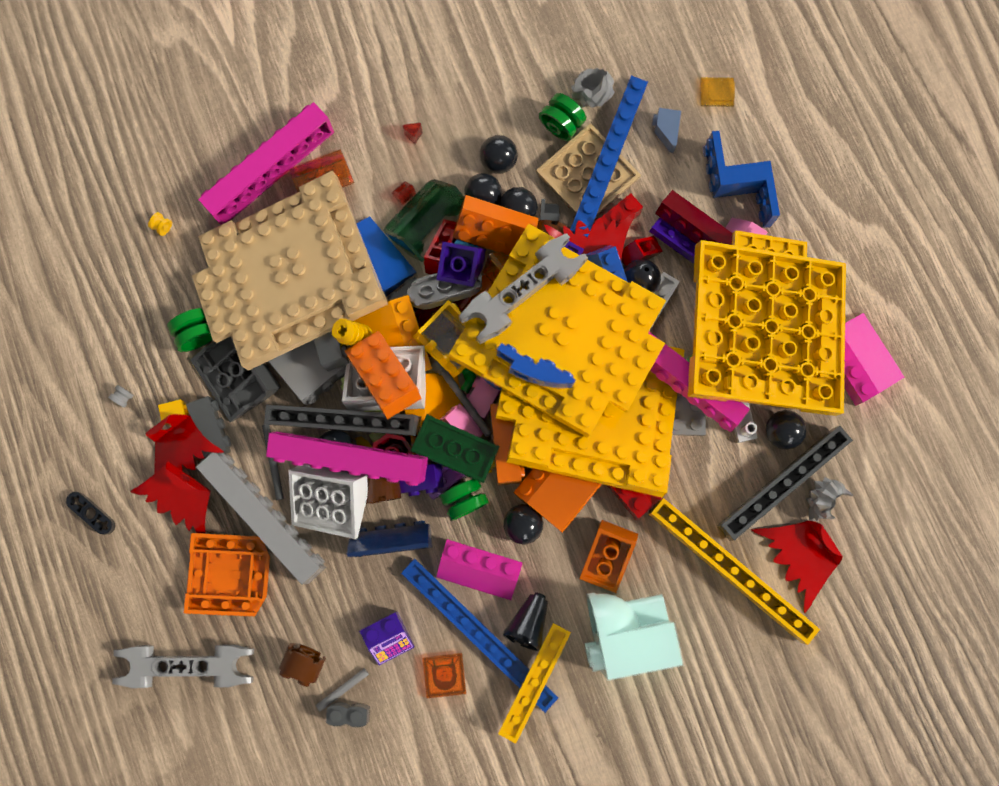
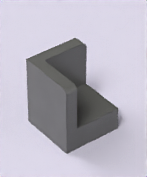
(549, 212)

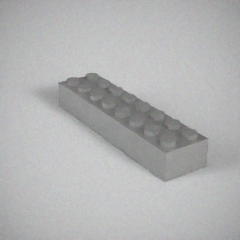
(261, 517)

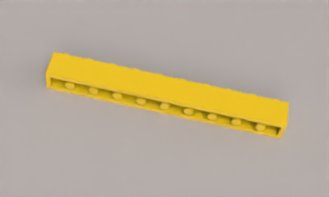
(734, 571)

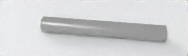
(342, 689)

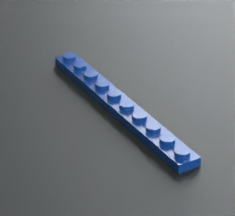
(610, 153)
(473, 629)

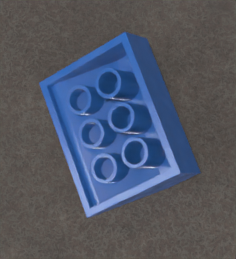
(387, 261)

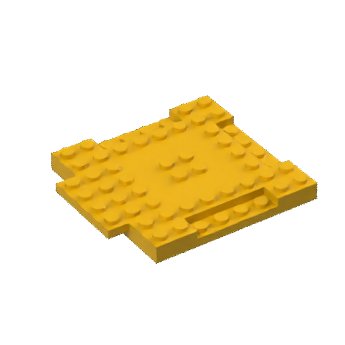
(768, 325)
(587, 326)
(622, 451)

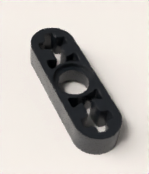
(82, 514)

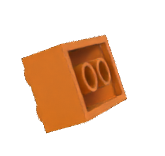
(609, 556)

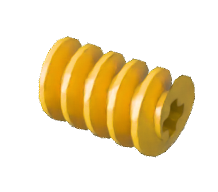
(350, 332)

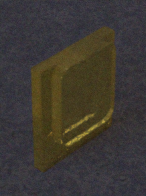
(717, 92)

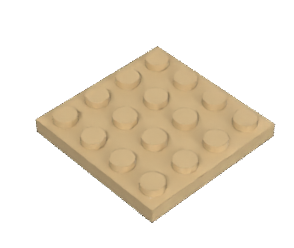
(573, 166)

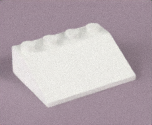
(358, 398)
(327, 500)

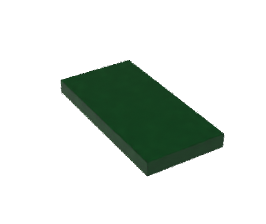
(455, 448)

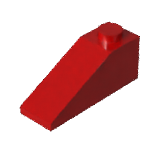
(432, 256)

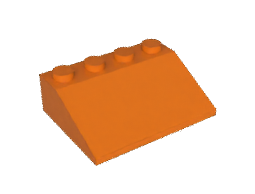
(555, 496)

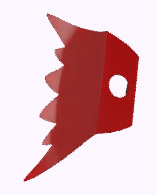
(598, 236)
(179, 442)
(179, 494)
(808, 552)

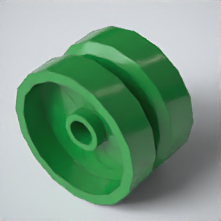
(562, 116)
(190, 330)
(465, 501)

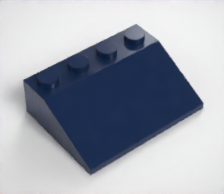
(390, 540)

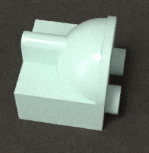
(630, 636)

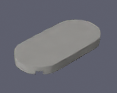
(431, 293)

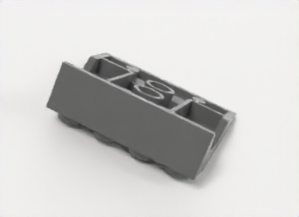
(229, 382)

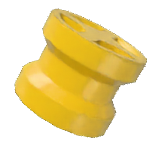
(160, 224)

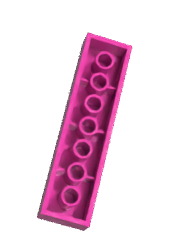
(267, 164)

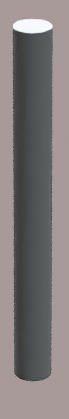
(273, 466)

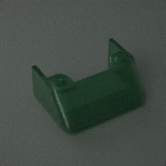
(422, 215)

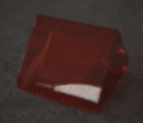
(413, 131)
(404, 192)

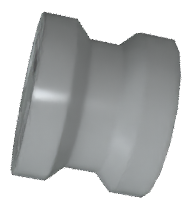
(121, 396)

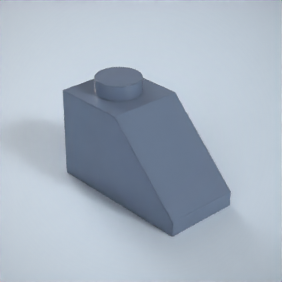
(667, 127)

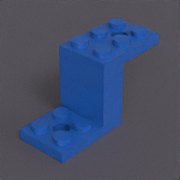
(741, 180)

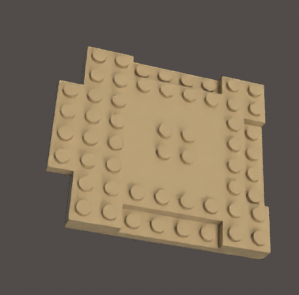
(287, 273)

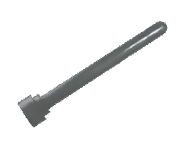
(437, 368)

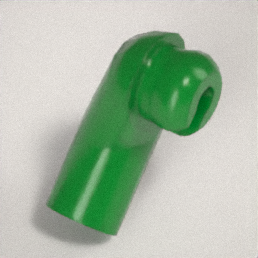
(469, 377)

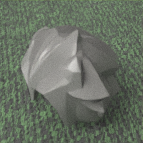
(593, 87)
(824, 497)

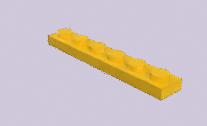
(534, 683)

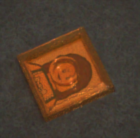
(444, 675)

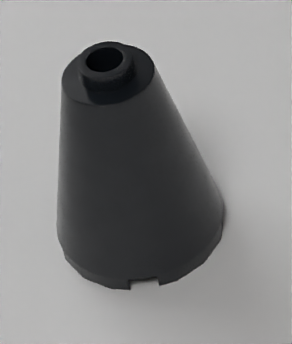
(528, 623)

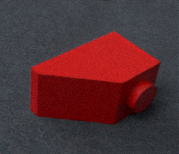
(641, 249)

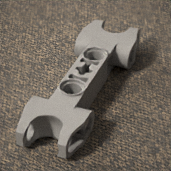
(495, 310)
(146, 665)

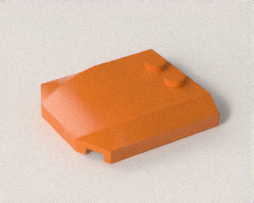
(226, 575)

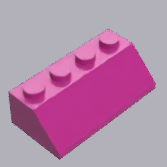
(479, 569)

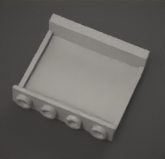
(304, 372)

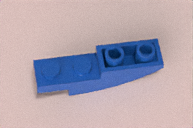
(543, 373)

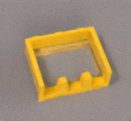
(441, 334)

